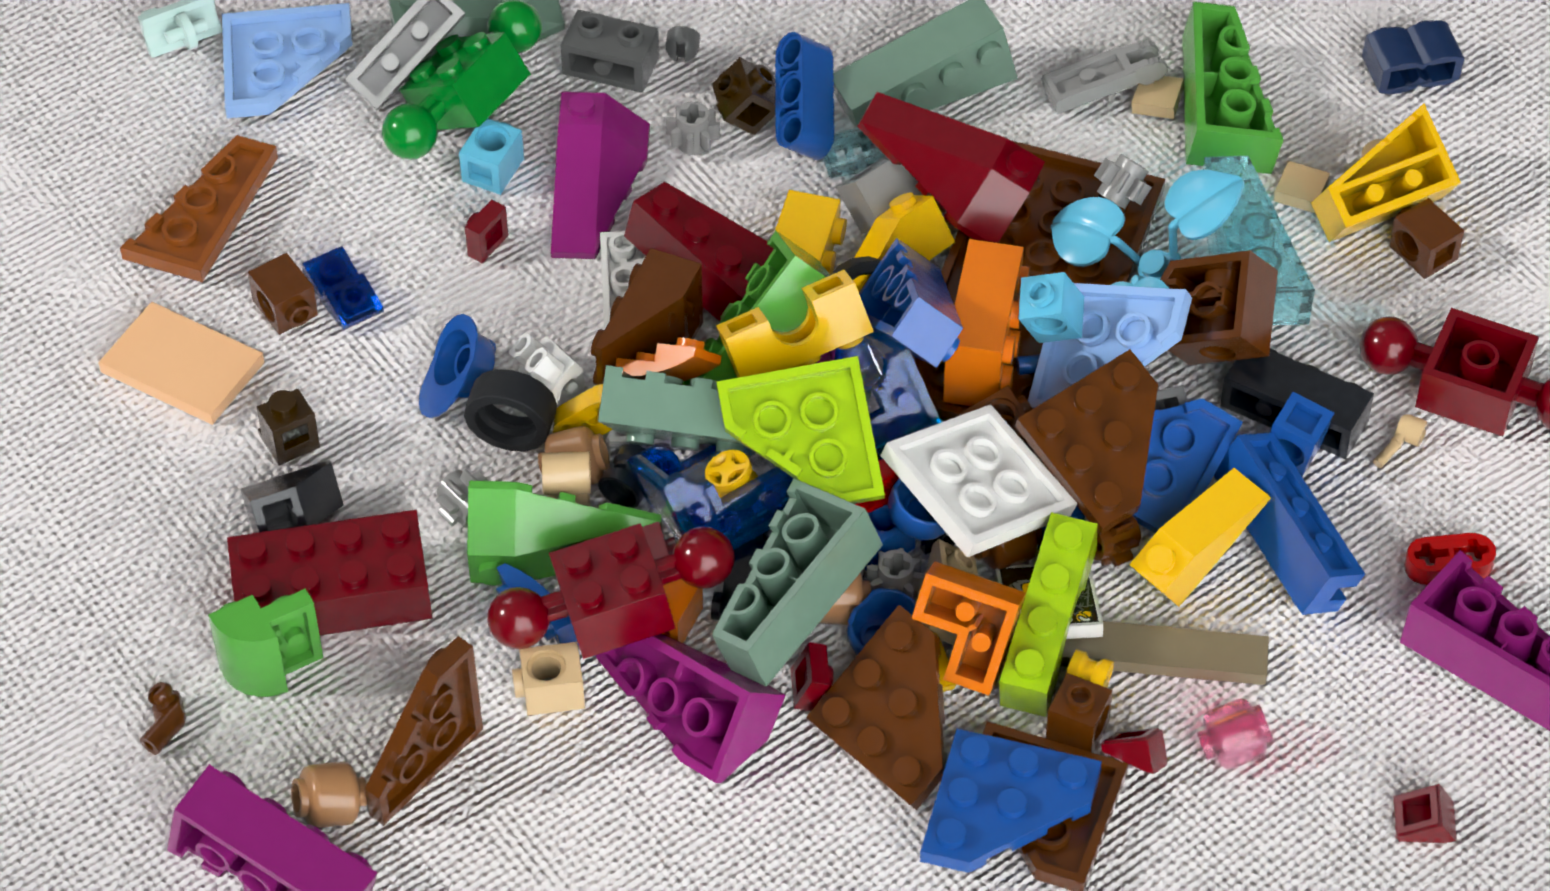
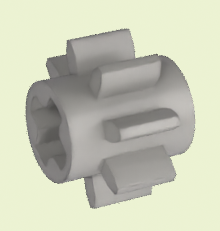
(693, 128)
(1122, 181)
(454, 496)
(896, 571)

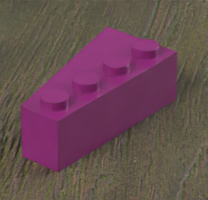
(1482, 638)

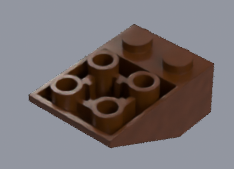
(658, 307)

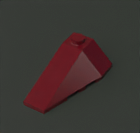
(966, 169)

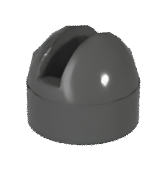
(682, 43)

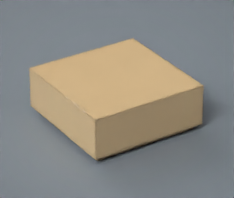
(1158, 98)
(1300, 186)

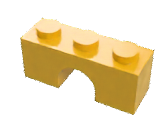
(832, 321)

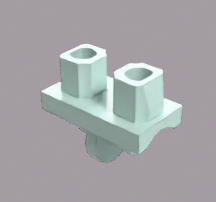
(178, 25)

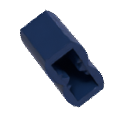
(1412, 57)

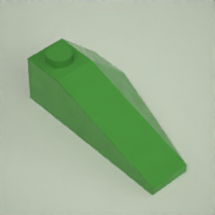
(523, 527)

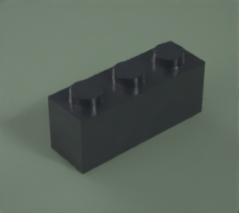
(1264, 384)

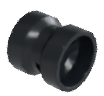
(619, 482)

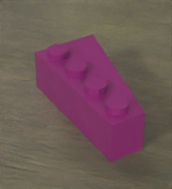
(260, 841)

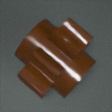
(1116, 544)

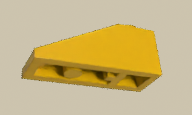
(912, 220)
(1199, 536)

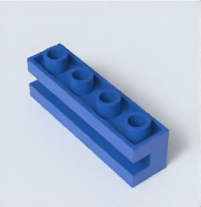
(1293, 527)

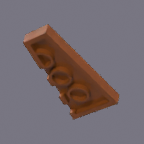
(205, 214)

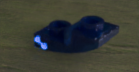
(342, 288)

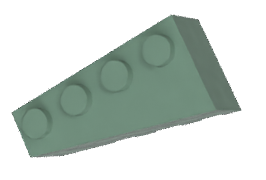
(932, 64)
(664, 411)
(794, 580)

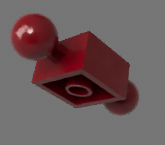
(1469, 374)
(611, 589)

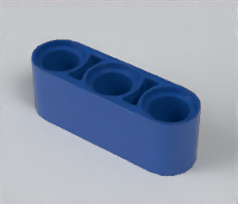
(804, 96)

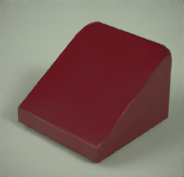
(1138, 748)
(1425, 816)

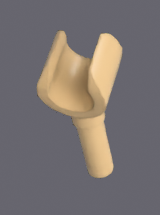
(1409, 430)

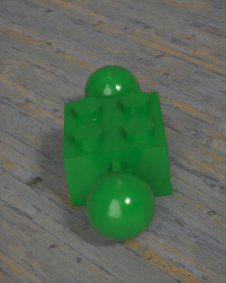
(463, 80)

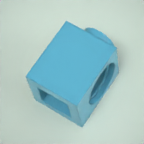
(491, 155)
(1051, 307)

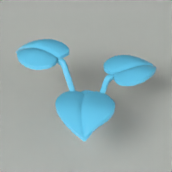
(1196, 201)

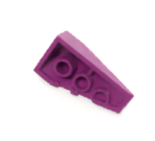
(596, 163)

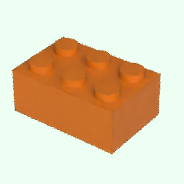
(989, 315)

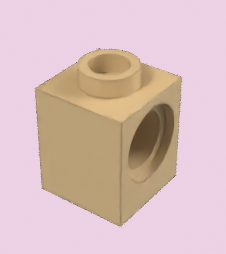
(553, 661)

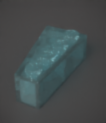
(1258, 228)

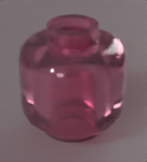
(1235, 733)

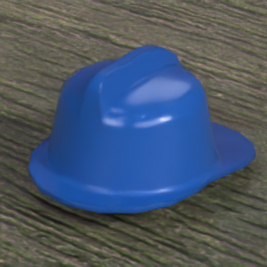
(457, 363)

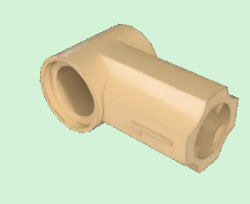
(568, 474)

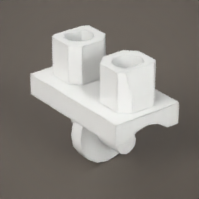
(549, 365)

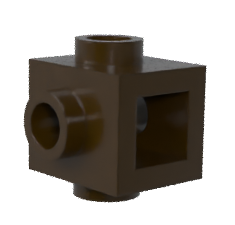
(746, 95)

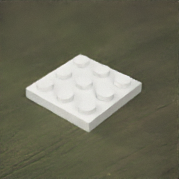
(978, 479)

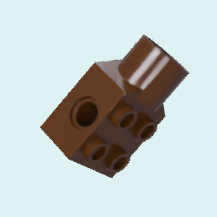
(1228, 306)

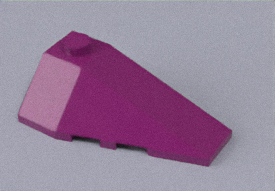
(696, 702)

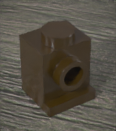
(284, 413)

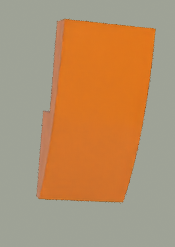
(682, 360)

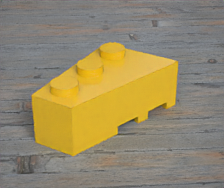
(1391, 176)

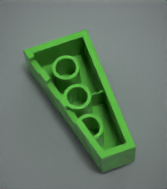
(1223, 92)
(775, 291)

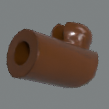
(168, 716)

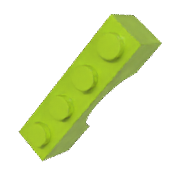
(1046, 614)

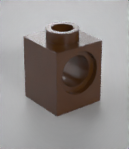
(1426, 238)
(283, 293)
(1079, 713)

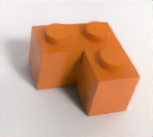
(979, 614)

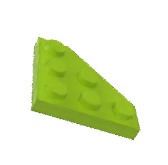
(808, 425)

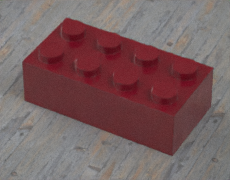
(353, 569)

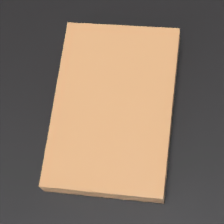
(181, 362)

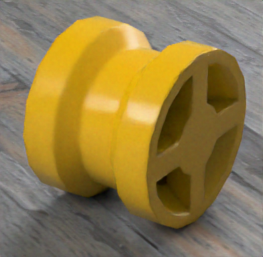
(729, 471)
(1090, 669)

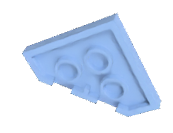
(278, 52)
(1113, 322)

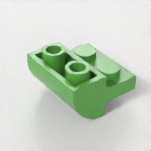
(265, 643)

